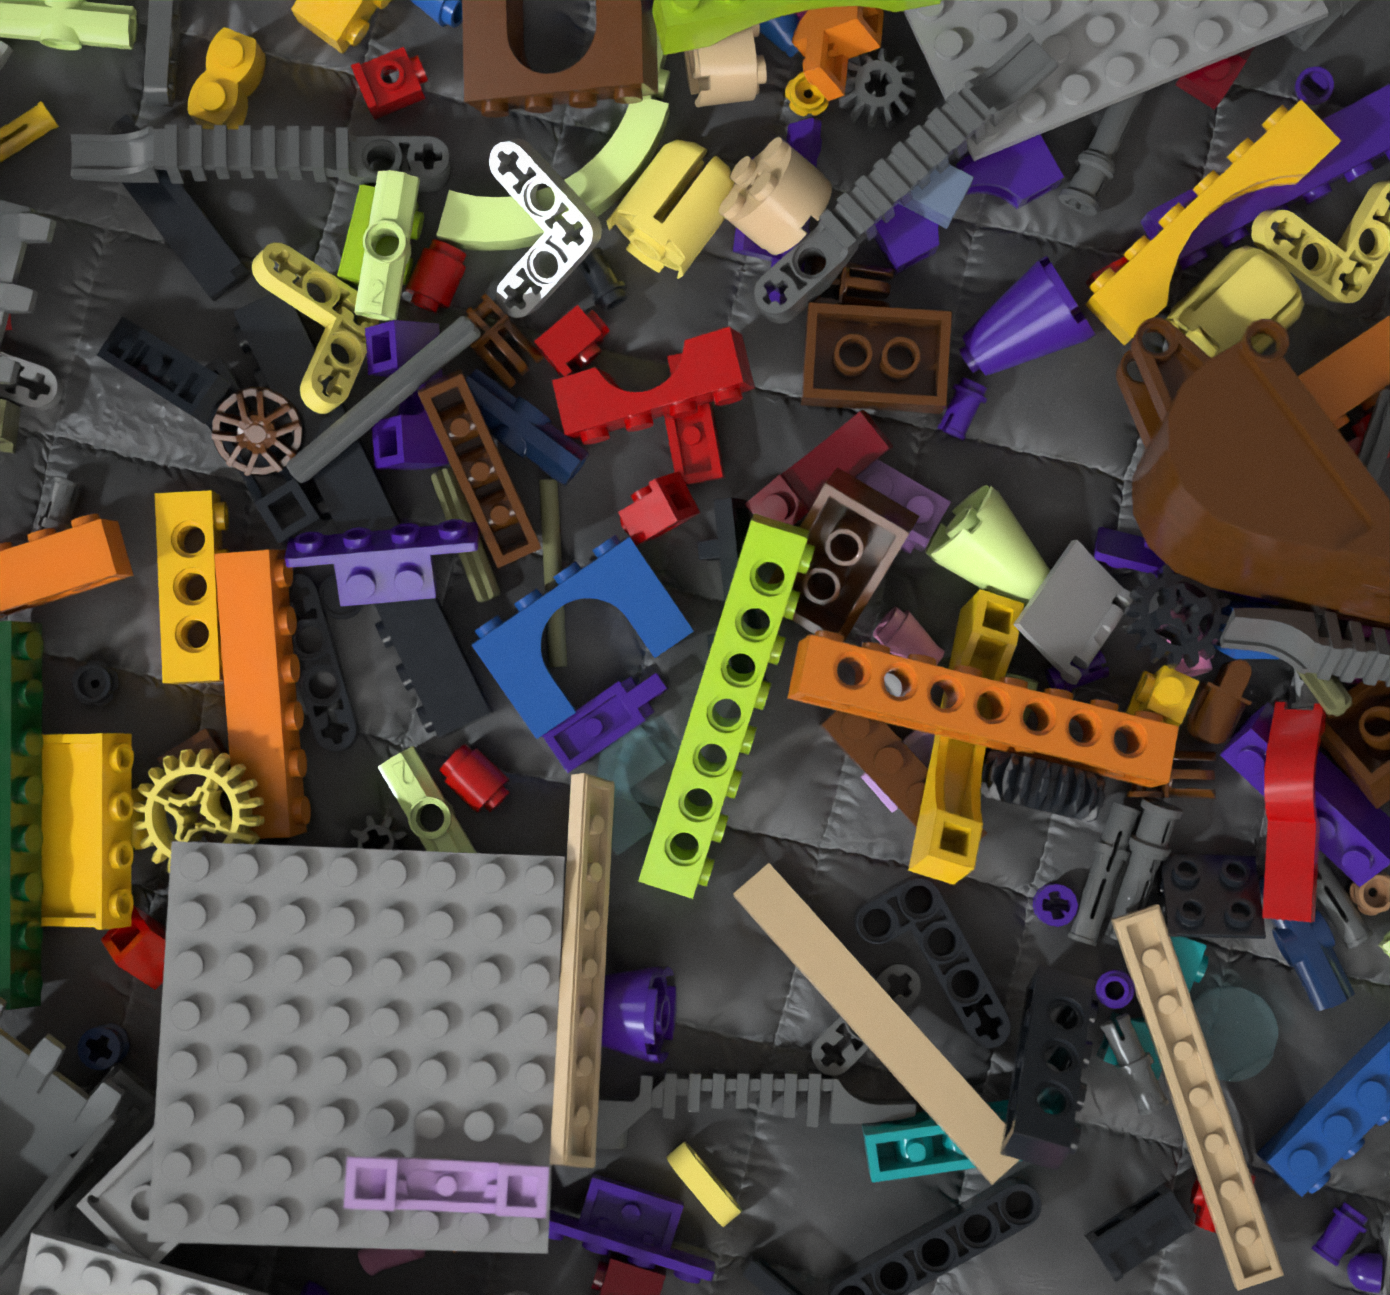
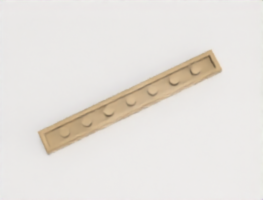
(582, 972)
(877, 1020)
(1197, 1097)

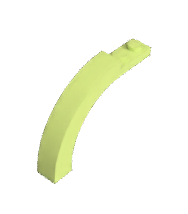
(502, 222)

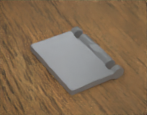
(1073, 611)

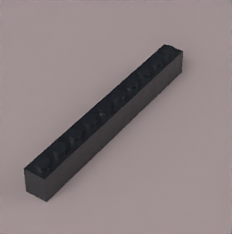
(357, 498)

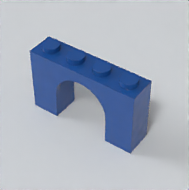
(514, 646)

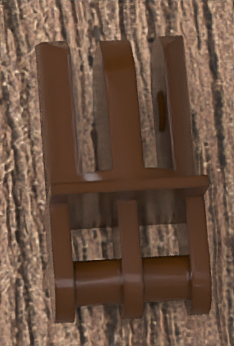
(856, 286)
(494, 337)
(1220, 704)
(1167, 791)

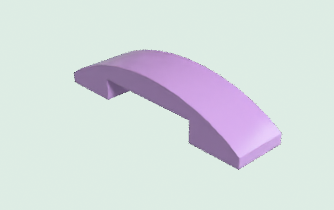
(446, 1186)

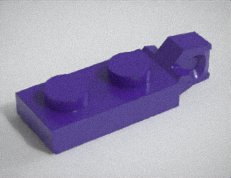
(603, 721)

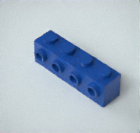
(1333, 1119)

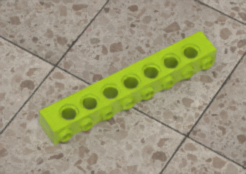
(665, 862)

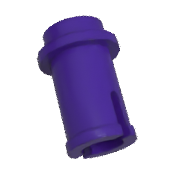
(962, 408)
(1092, 673)
(1107, 997)
(1340, 1233)

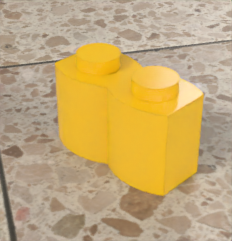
(231, 75)

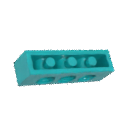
(916, 1146)

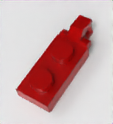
(694, 442)

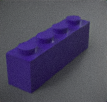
(1350, 826)

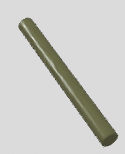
(552, 565)

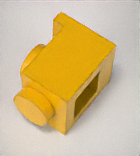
(1163, 693)

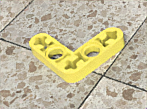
(1331, 258)
(338, 324)

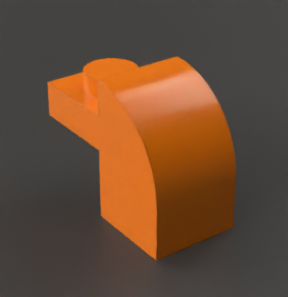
(832, 37)

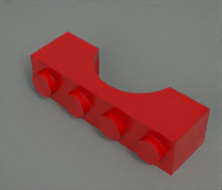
(710, 370)

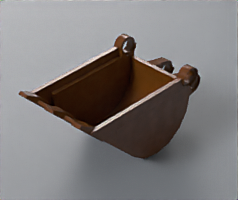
(1253, 479)

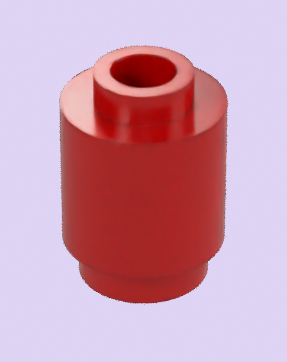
(436, 276)
(475, 779)

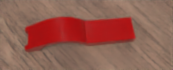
(1292, 813)

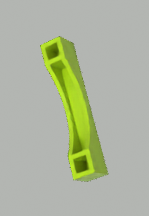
(702, 23)

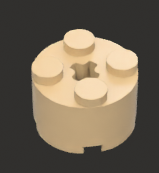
(726, 70)
(775, 196)

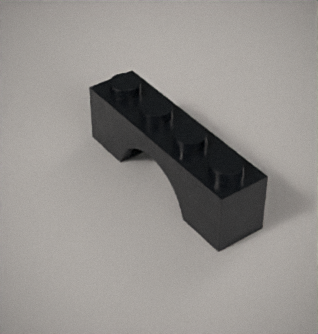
(278, 495)

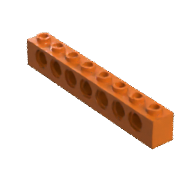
(1149, 739)

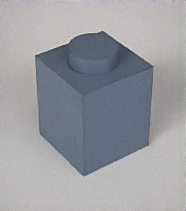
(941, 196)

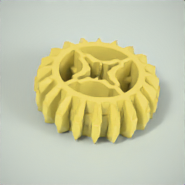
(208, 795)

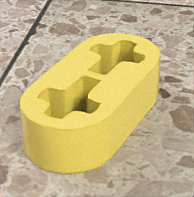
(704, 1184)

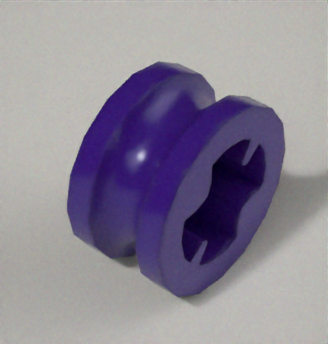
(1063, 893)

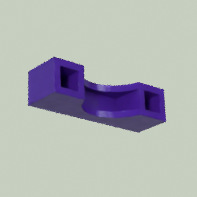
(1013, 174)

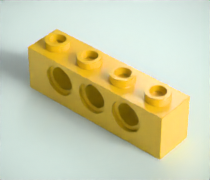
(175, 517)

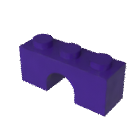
(409, 437)

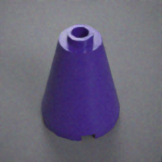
(1026, 323)
(639, 1012)

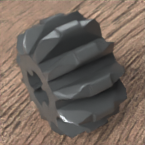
(895, 93)

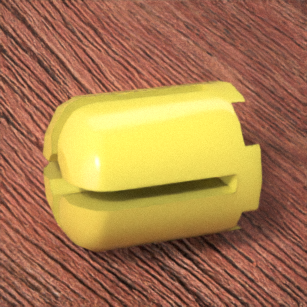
(659, 223)
(1234, 295)

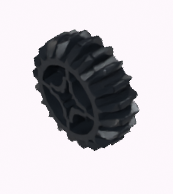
(1042, 785)

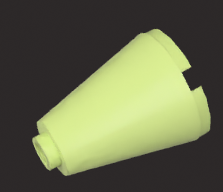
(989, 547)

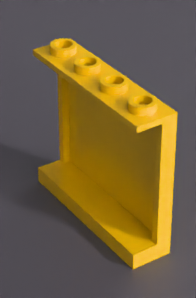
(87, 830)

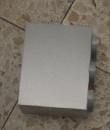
(122, 1204)

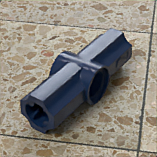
(526, 430)
(1311, 953)

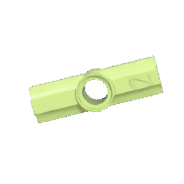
(69, 23)
(390, 216)
(414, 790)

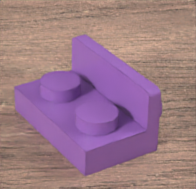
(913, 497)

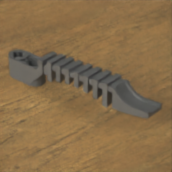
(946, 132)
(341, 155)
(1295, 639)
(845, 1107)

